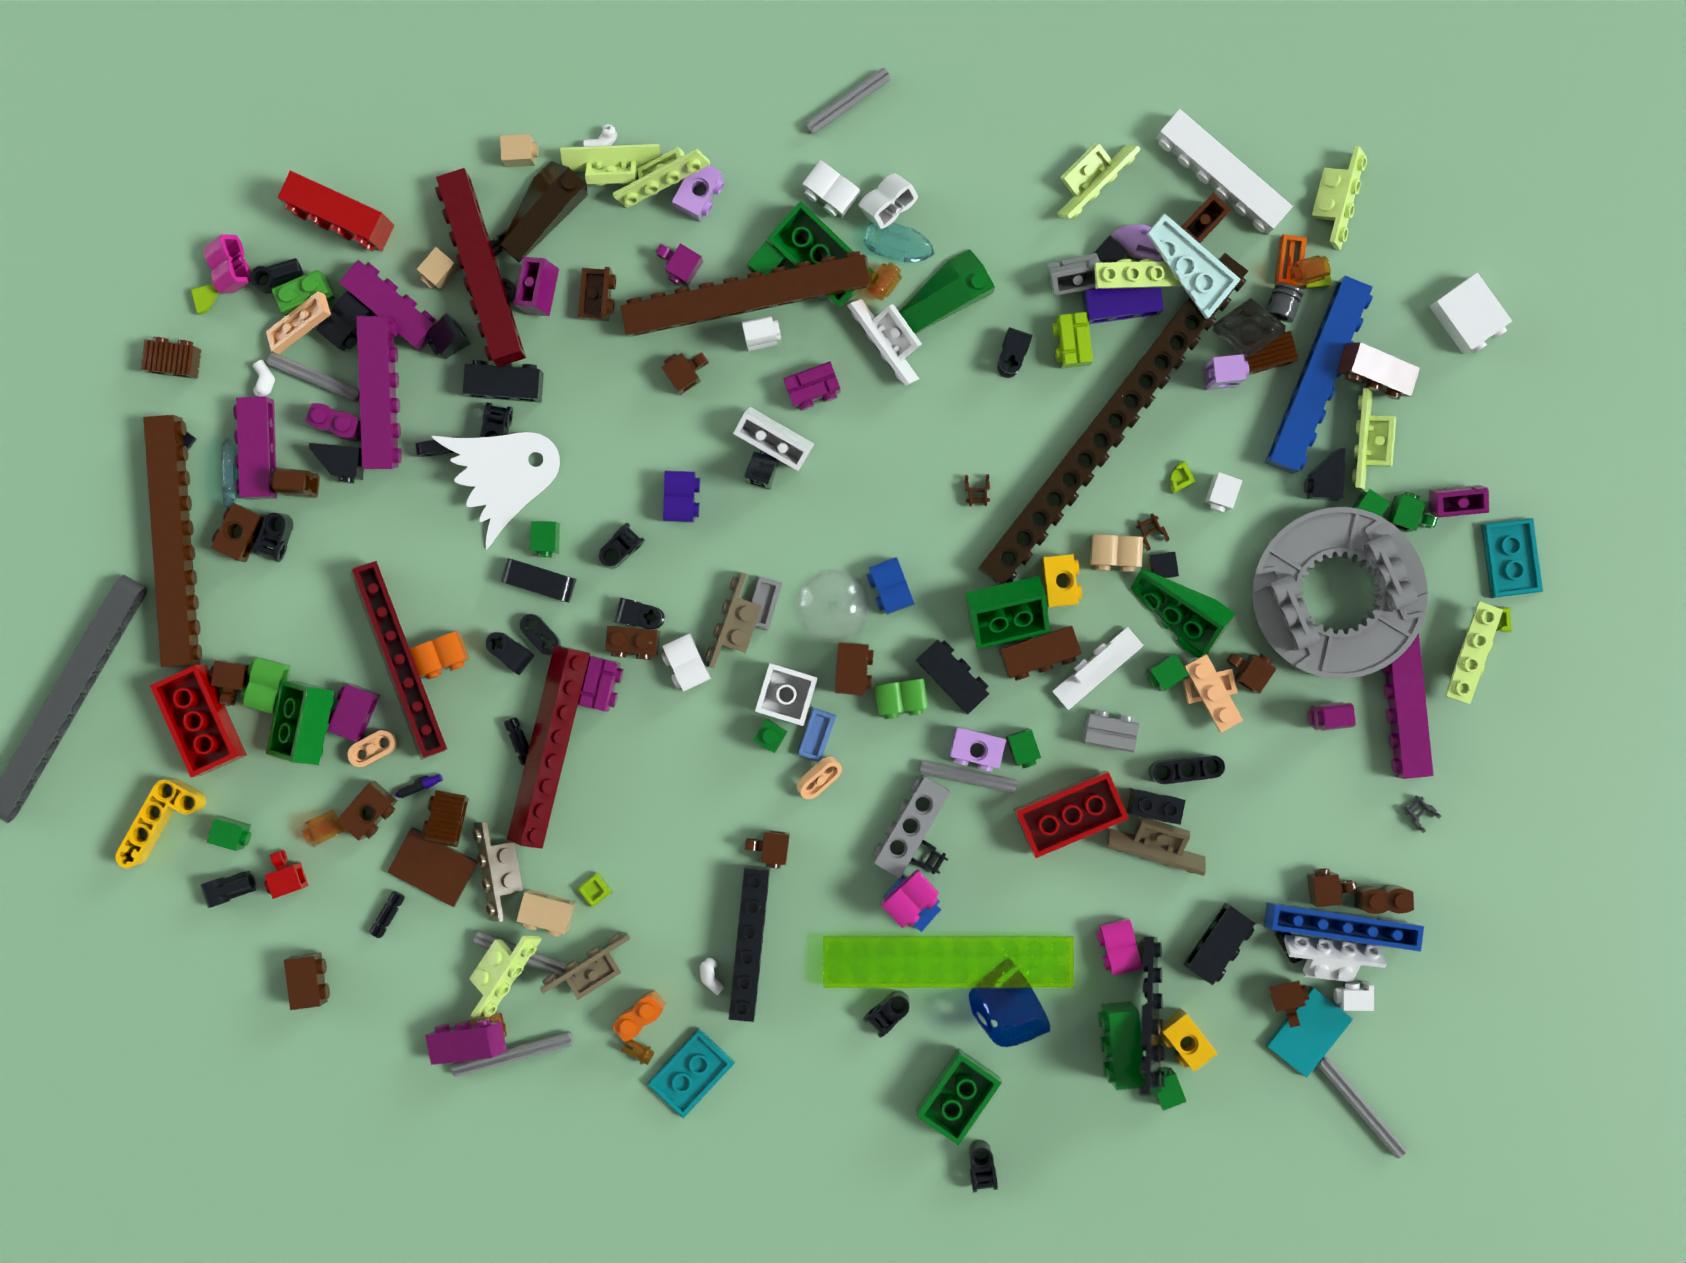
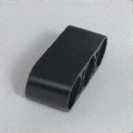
(538, 580)
(1198, 772)

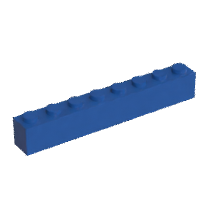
(1318, 375)

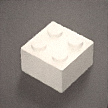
(786, 694)

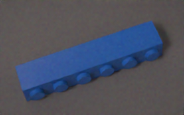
(1343, 926)

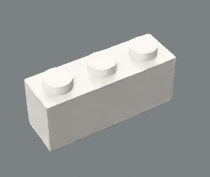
(773, 438)

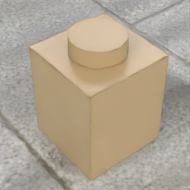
(518, 150)
(437, 269)

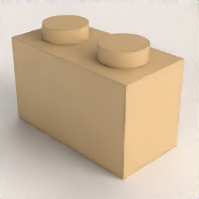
(546, 912)

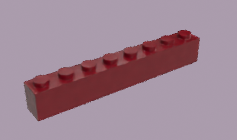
(481, 268)
(398, 660)
(548, 747)

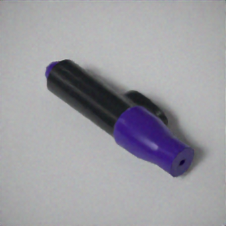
(419, 784)

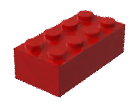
(335, 212)
(198, 720)
(1071, 814)

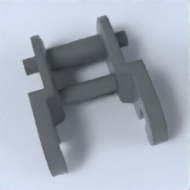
(1419, 801)

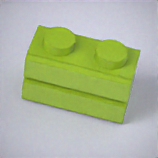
(1073, 340)

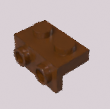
(595, 294)

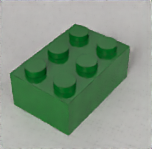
(1008, 612)
(300, 722)
(1121, 1044)
(958, 1096)

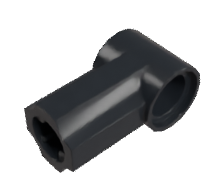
(278, 274)
(222, 890)

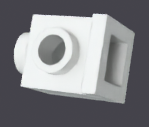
(1354, 996)

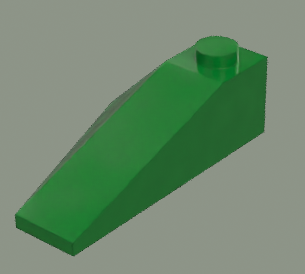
(951, 289)
(1189, 614)

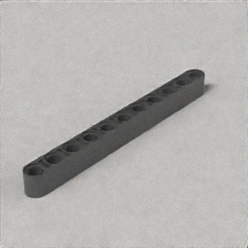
(68, 694)

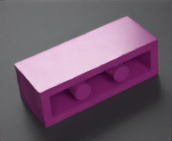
(465, 1041)

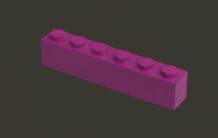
(378, 392)
(1408, 715)

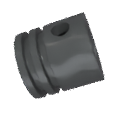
(1284, 302)

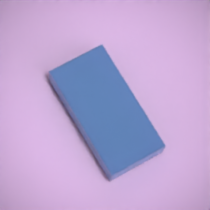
(816, 734)

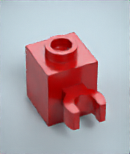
(285, 878)

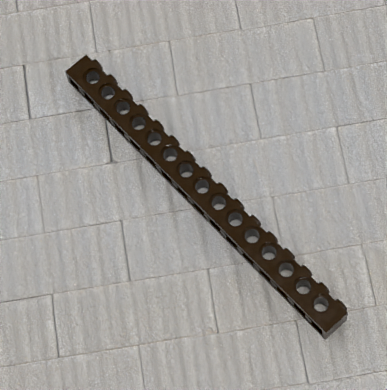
(1158, 378)

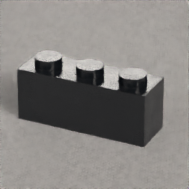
(503, 382)
(953, 676)
(1219, 944)

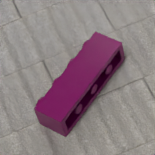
(384, 301)
(255, 447)

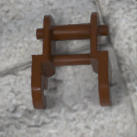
(977, 500)
(1140, 525)

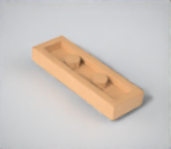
(298, 322)
(1213, 693)

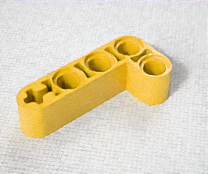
(153, 825)

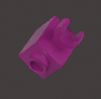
(681, 264)

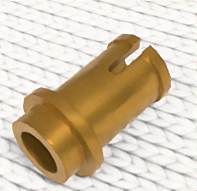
(639, 1052)

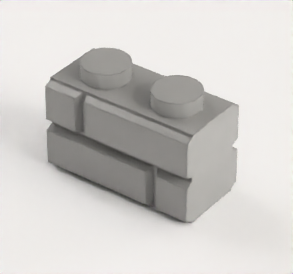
(1073, 274)
(1110, 732)

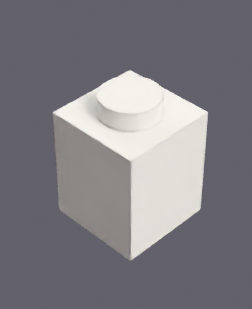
(1223, 492)

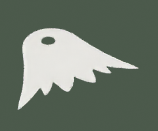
(502, 473)

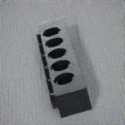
(749, 943)

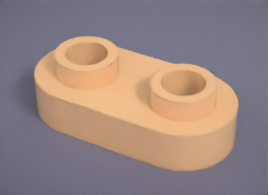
(372, 747)
(819, 778)

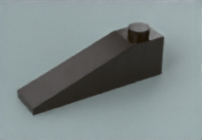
(546, 203)

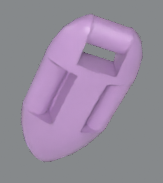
(1136, 242)

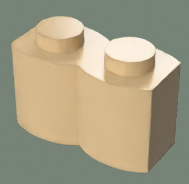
(1116, 551)

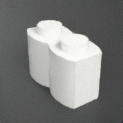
(830, 189)
(888, 200)
(761, 333)
(686, 663)

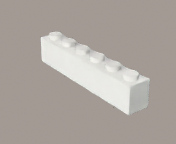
(1223, 172)

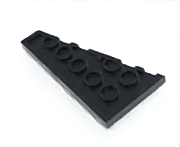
(1151, 1025)

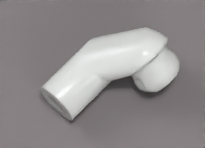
(606, 138)
(265, 381)
(708, 978)

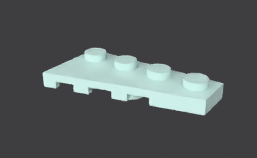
(1195, 267)

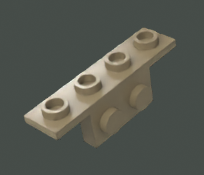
(737, 623)
(1160, 844)
(499, 870)
(591, 972)

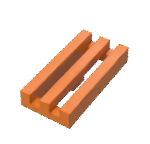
(1281, 257)

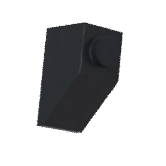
(447, 337)
(340, 461)
(761, 470)
(1327, 479)

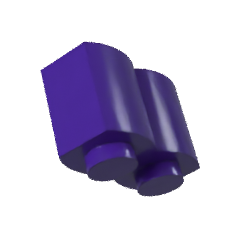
(679, 496)

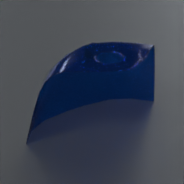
(1015, 1011)

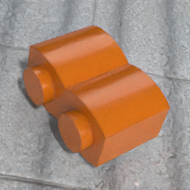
(440, 654)
(643, 1013)

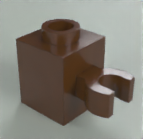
(682, 372)
(1253, 672)
(231, 677)
(773, 848)
(1326, 888)
(1288, 998)

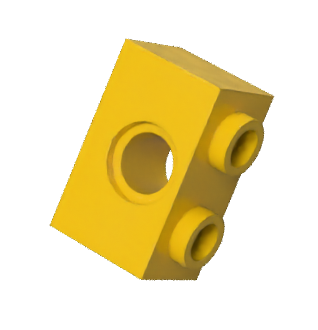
(1056, 595)
(1198, 1051)

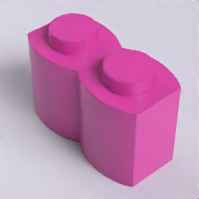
(227, 263)
(910, 898)
(1120, 947)

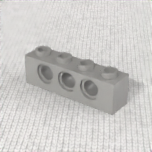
(897, 862)

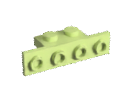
(609, 163)
(660, 174)
(1091, 174)
(1337, 196)
(1131, 274)
(1375, 440)
(1474, 652)
(498, 972)

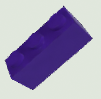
(1121, 303)

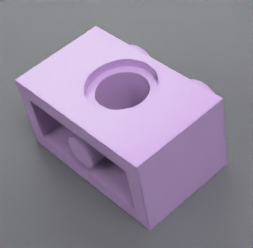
(695, 205)
(1225, 372)
(992, 749)

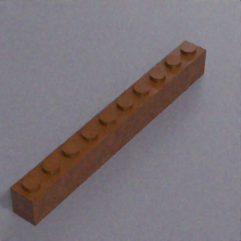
(746, 295)
(172, 541)

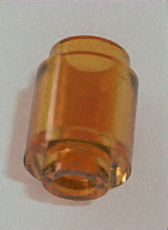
(1310, 270)
(884, 281)

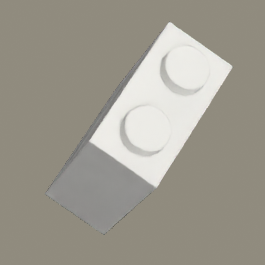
(1471, 314)

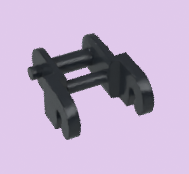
(926, 864)

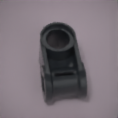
(1014, 349)
(496, 420)
(272, 538)
(621, 545)
(635, 614)
(512, 654)
(884, 1016)
(982, 1170)

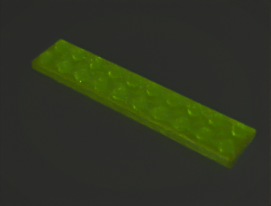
(948, 962)

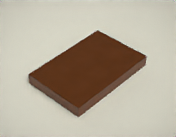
(433, 867)

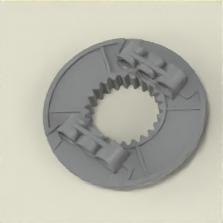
(1399, 593)

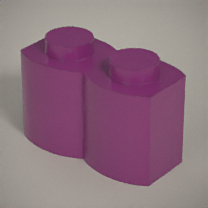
(334, 421)
(1331, 716)

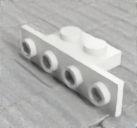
(891, 337)
(1092, 672)
(1333, 958)

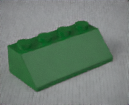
(806, 238)

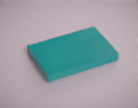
(1511, 558)
(1318, 1030)
(690, 1073)

